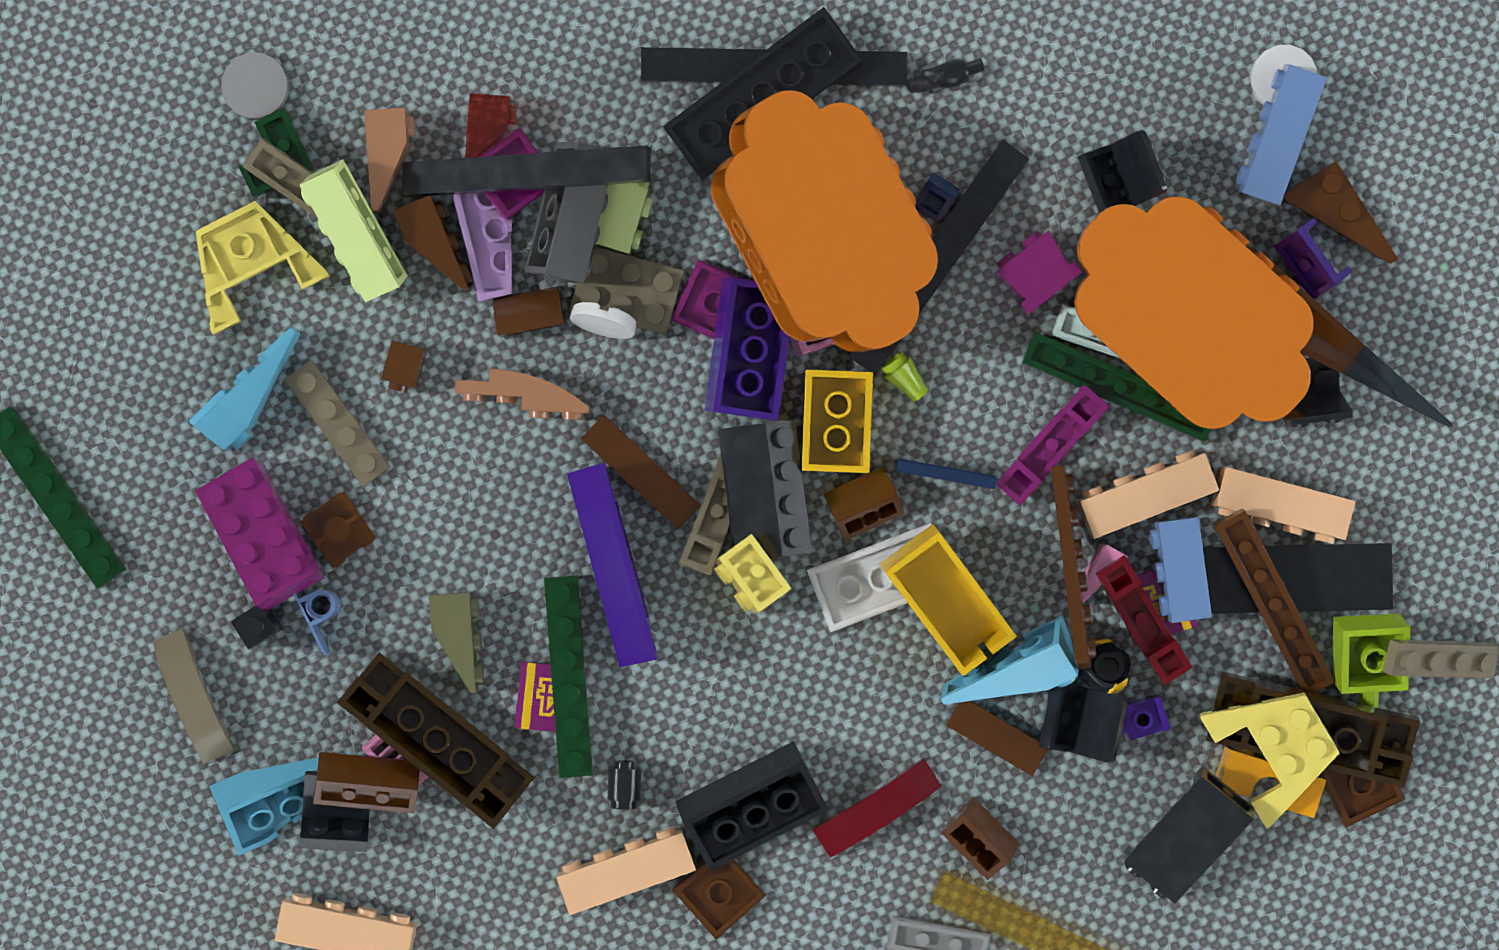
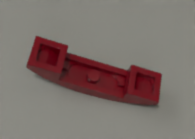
(1143, 620)
(877, 809)

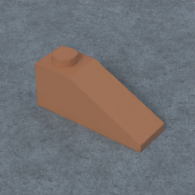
(387, 146)

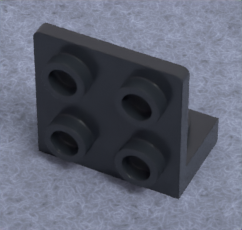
(1322, 399)
(331, 826)

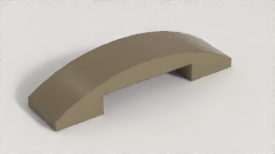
(709, 528)
(191, 696)

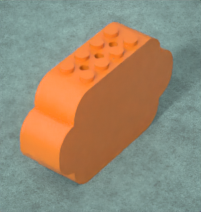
(824, 222)
(1194, 311)

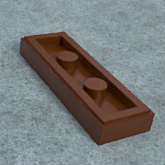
(997, 736)

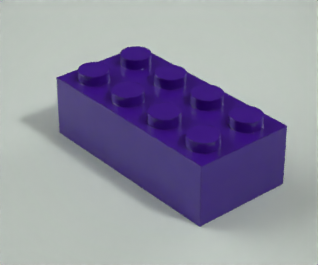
(746, 355)

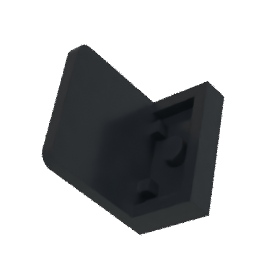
(1123, 172)
(1083, 722)

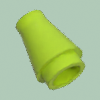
(904, 375)

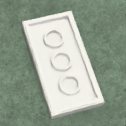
(856, 585)

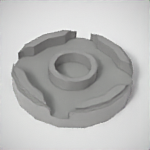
(254, 85)

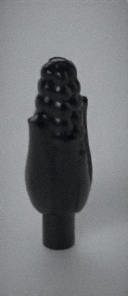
(944, 76)

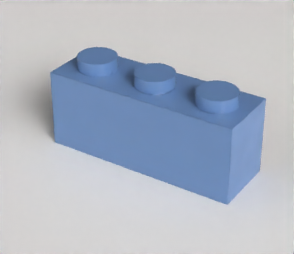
(1181, 569)

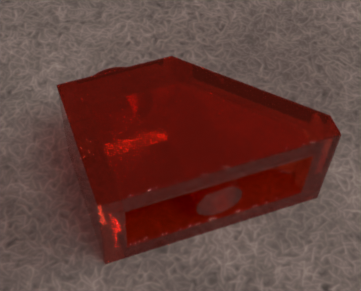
(488, 122)

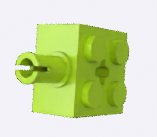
(1361, 652)

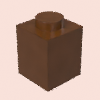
(403, 366)

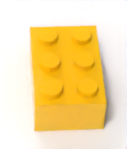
(837, 421)

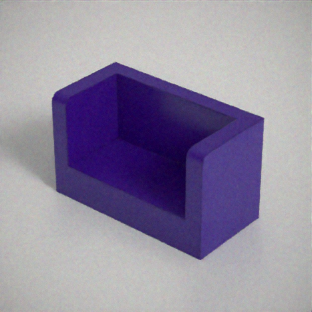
(1308, 261)

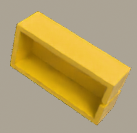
(947, 599)

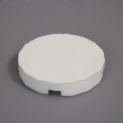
(1271, 60)
(608, 323)

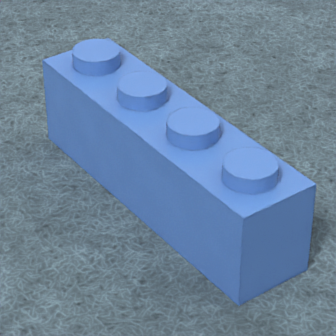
(1281, 134)

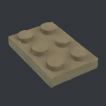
(633, 286)

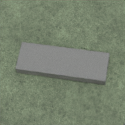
(925, 935)

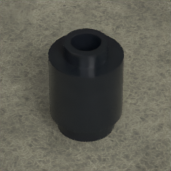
(624, 784)

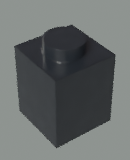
(256, 626)

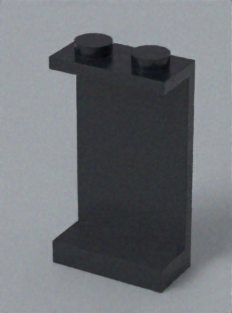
(1189, 836)

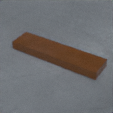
(640, 471)

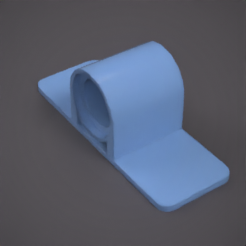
(314, 618)

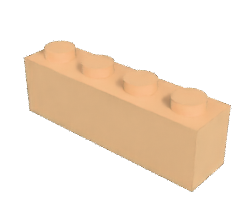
(1148, 494)
(1284, 504)
(625, 871)
(339, 928)

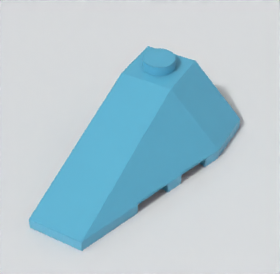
(235, 411)
(1033, 666)
(261, 802)

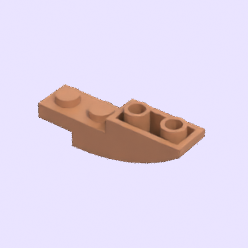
(537, 394)

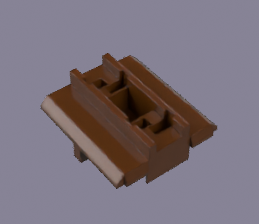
(338, 529)

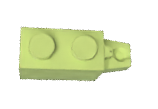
(623, 216)

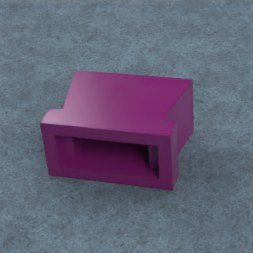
(1036, 271)

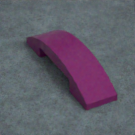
(1051, 444)

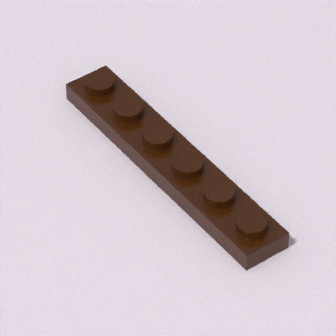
(1075, 581)
(1273, 602)

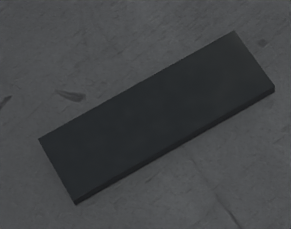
(801, 61)
(1314, 575)

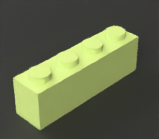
(353, 231)

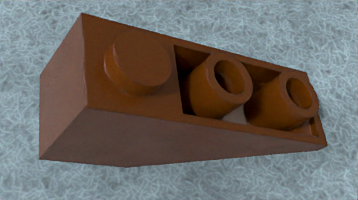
(425, 231)

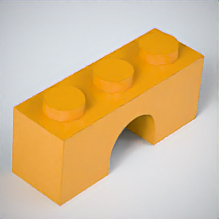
(1243, 770)

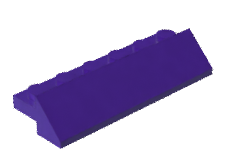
(613, 565)

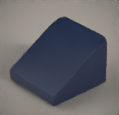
(936, 197)

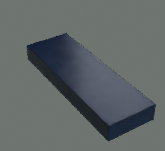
(946, 473)

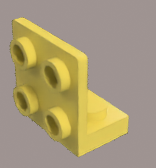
(751, 575)

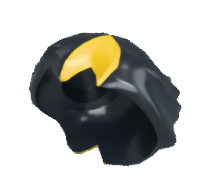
(1109, 669)

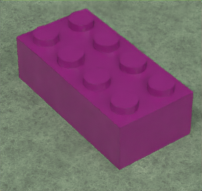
(259, 534)

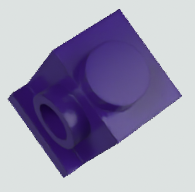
(1157, 718)

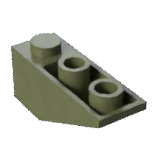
(454, 627)

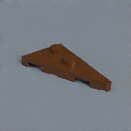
(1335, 203)

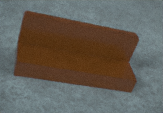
(366, 782)

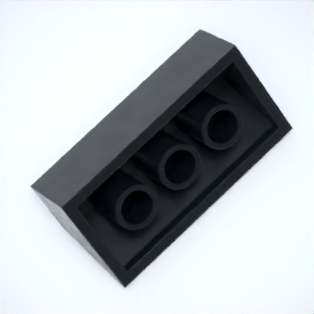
(766, 487)
(751, 806)

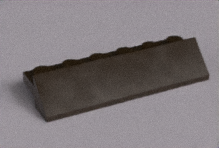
(1369, 739)
(436, 740)

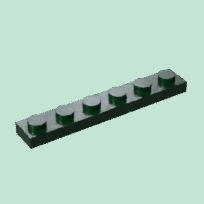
(1107, 383)
(57, 500)
(568, 676)

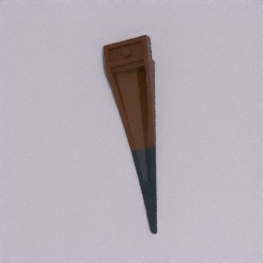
(1345, 353)

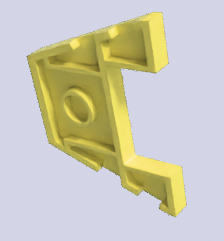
(242, 248)
(1290, 740)

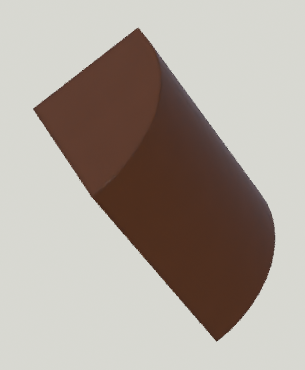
(528, 311)
(864, 503)
(980, 838)

